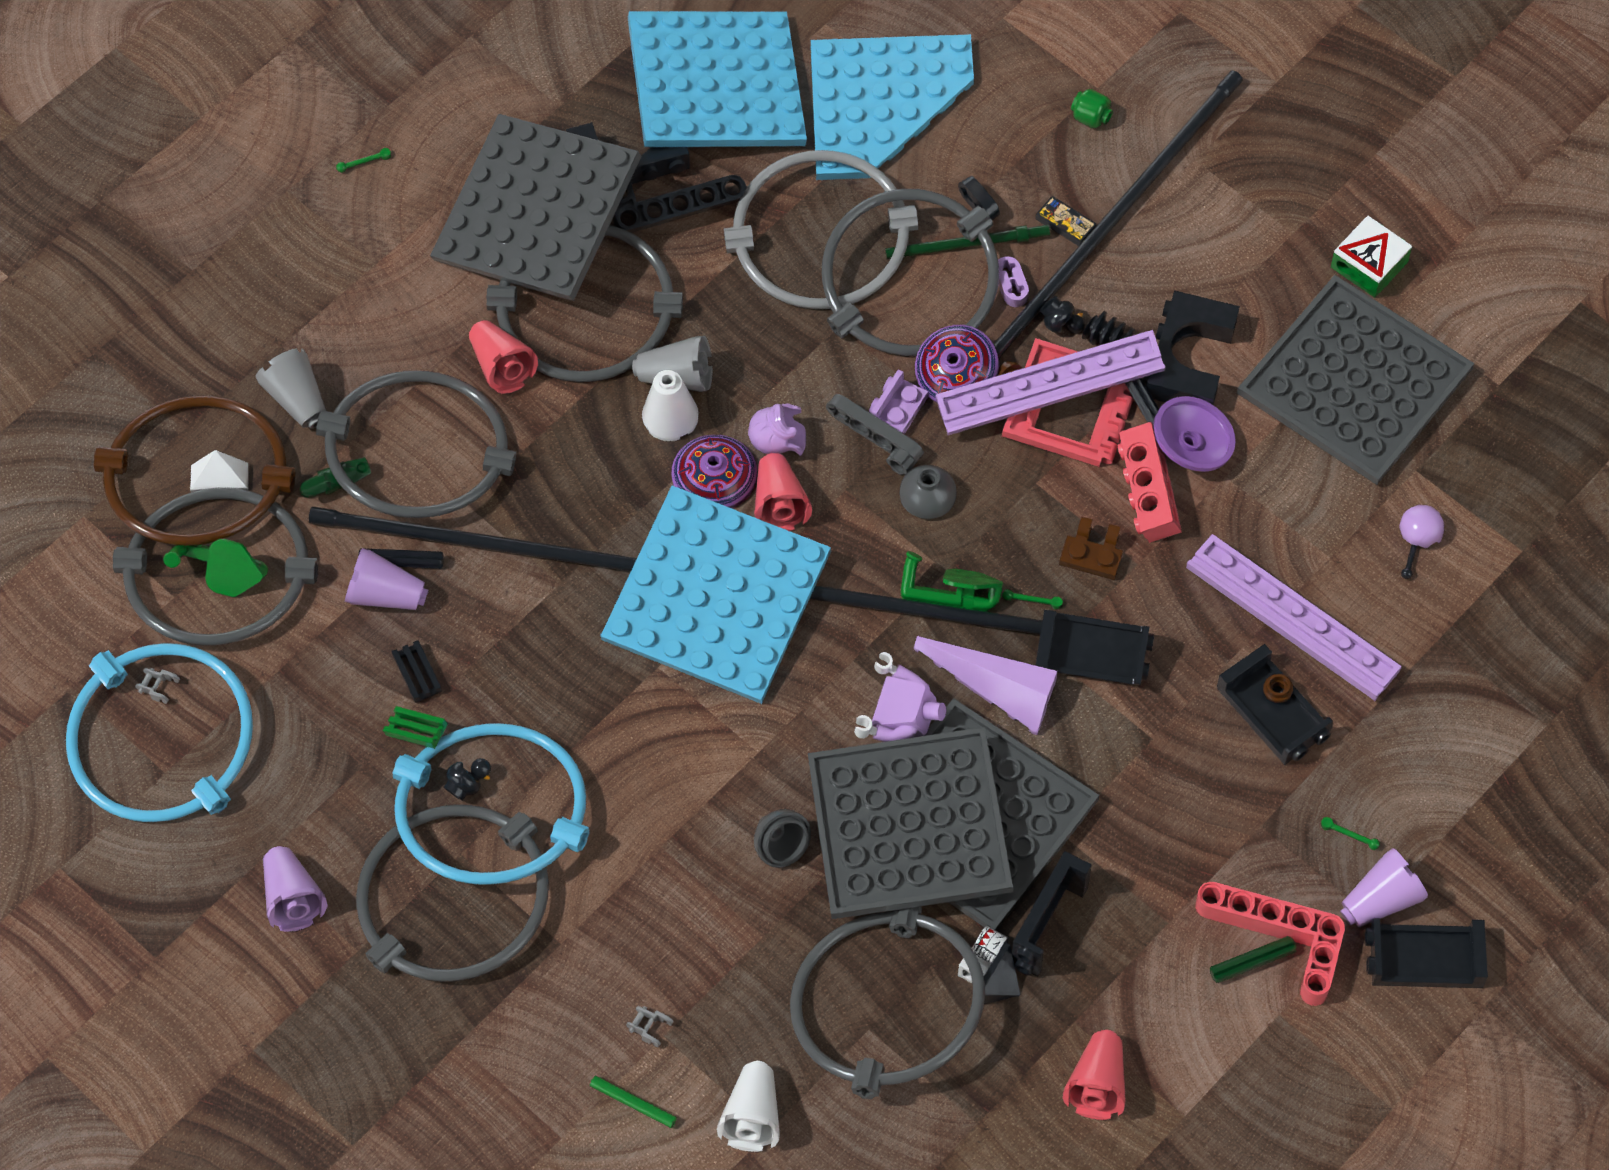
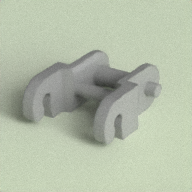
(160, 676)
(653, 1017)

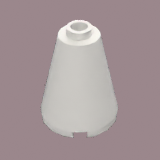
(669, 408)
(751, 1111)

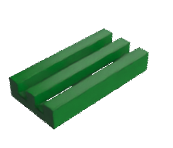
(397, 720)

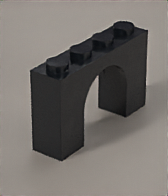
(653, 163)
(1189, 317)

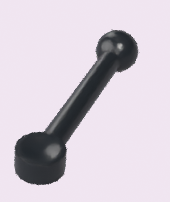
(1407, 572)

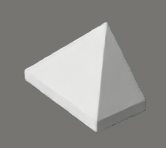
(219, 471)

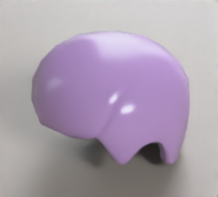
(1422, 526)

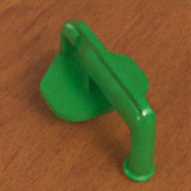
(229, 565)
(964, 580)

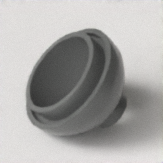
(928, 500)
(782, 837)

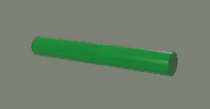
(633, 1101)

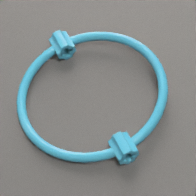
(207, 790)
(565, 833)

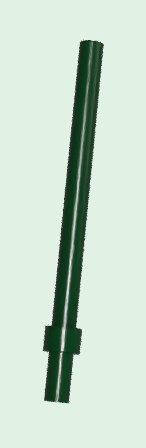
(1021, 234)

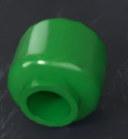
(1091, 108)

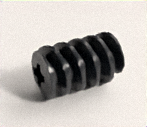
(1104, 332)

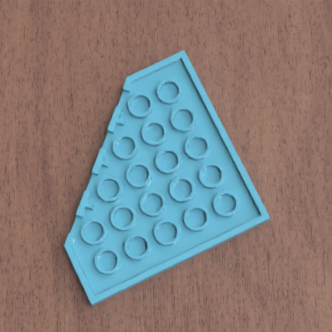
(882, 93)

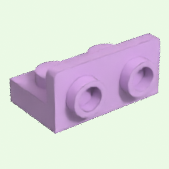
(899, 402)

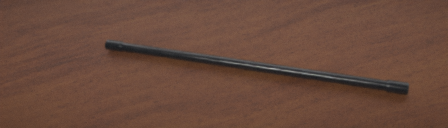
(1223, 91)

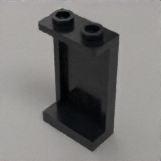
(1094, 648)
(1285, 726)
(1069, 874)
(1427, 955)

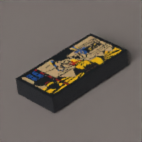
(1065, 220)

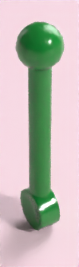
(385, 154)
(1055, 602)
(1327, 824)

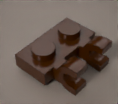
(1090, 556)

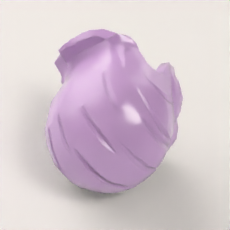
(776, 430)

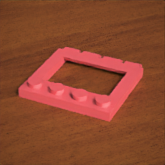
(1106, 431)

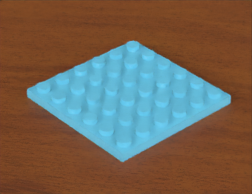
(716, 79)
(716, 594)

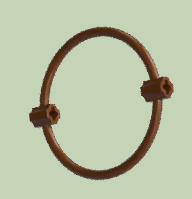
(115, 461)

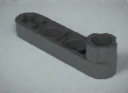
(902, 449)

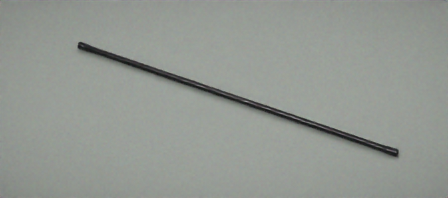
(334, 518)

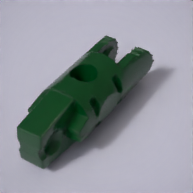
(326, 482)

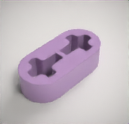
(1017, 279)

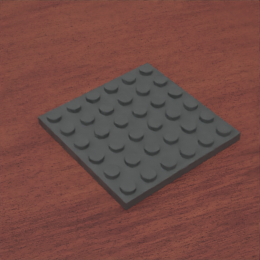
(536, 206)
(1355, 379)
(1036, 807)
(909, 823)

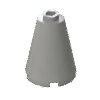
(683, 357)
(293, 386)

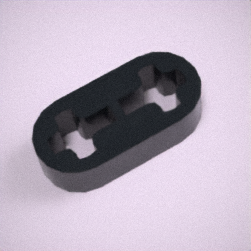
(976, 195)

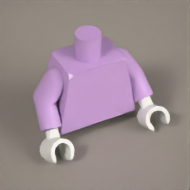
(903, 706)

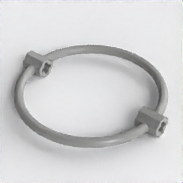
(740, 237)

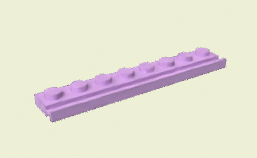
(1050, 382)
(1294, 617)

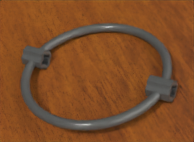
(971, 225)
(665, 305)
(336, 426)
(133, 561)
(388, 950)
(870, 1073)

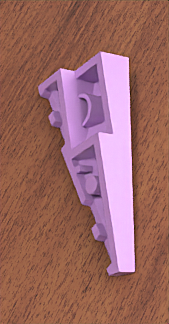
(1010, 684)

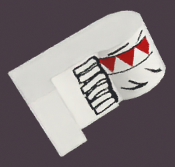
(986, 949)

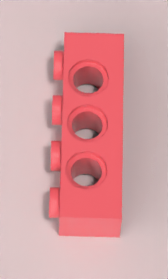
(1164, 519)

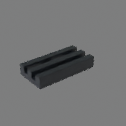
(407, 652)

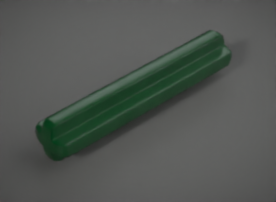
(1253, 959)

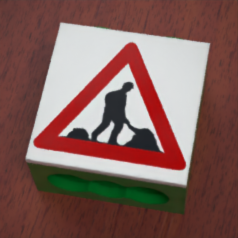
(1371, 256)

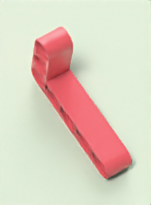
(1280, 927)

